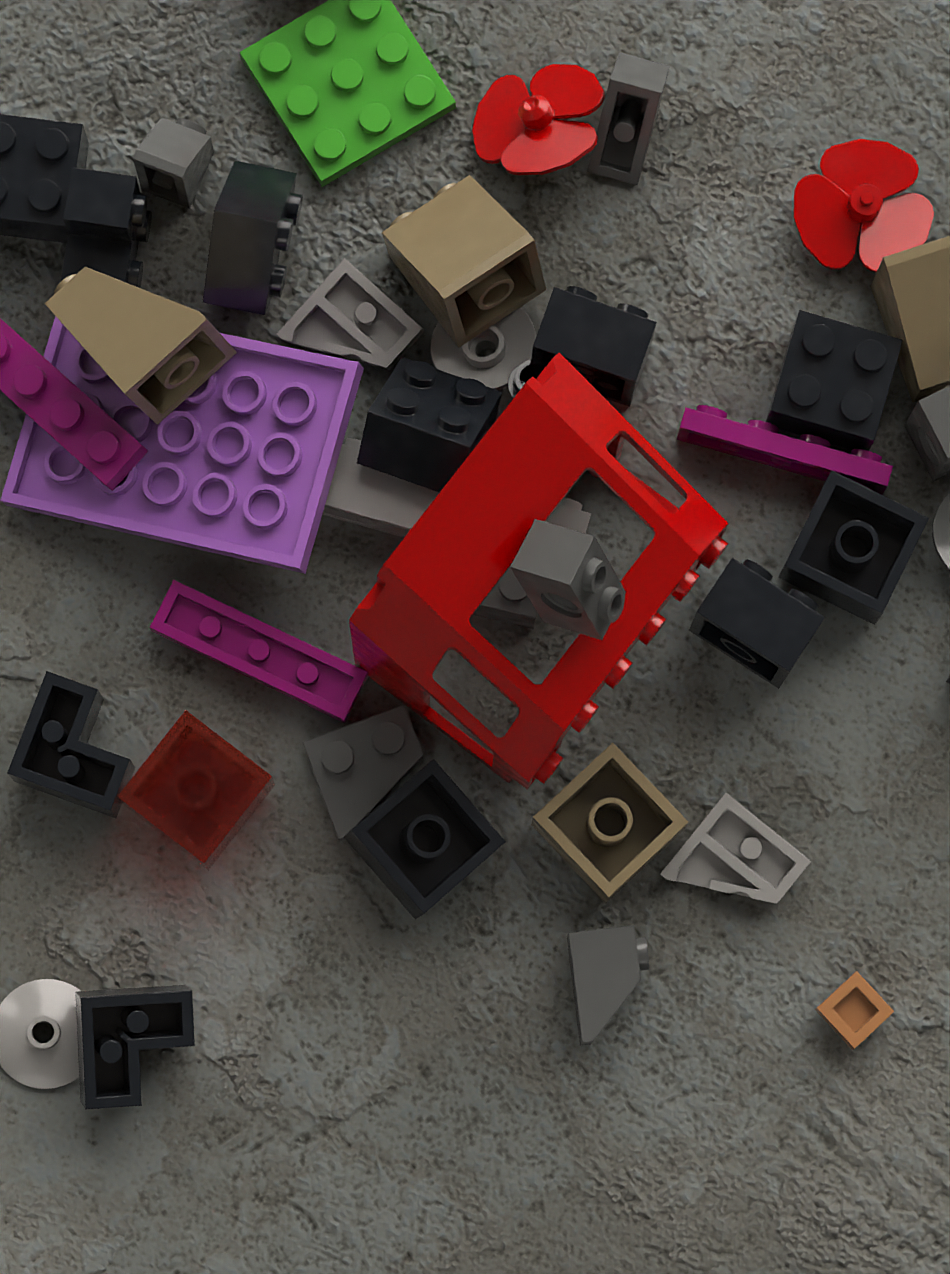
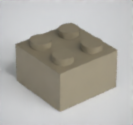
(609, 822)

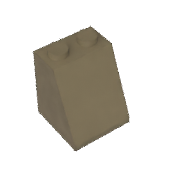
(466, 259)
(915, 307)
(140, 339)

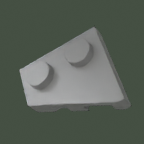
(352, 321)
(737, 855)

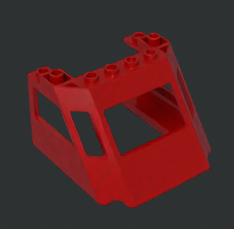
(469, 541)

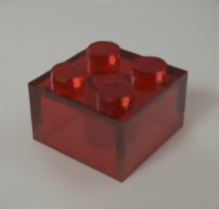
(196, 790)

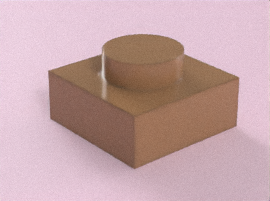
(854, 1010)

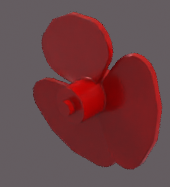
(526, 128)
(851, 197)

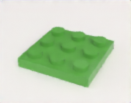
(347, 83)

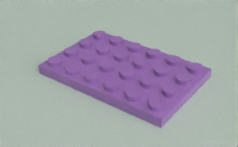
(224, 473)

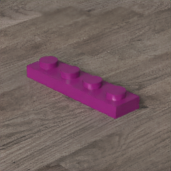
(65, 411)
(762, 444)
(259, 651)

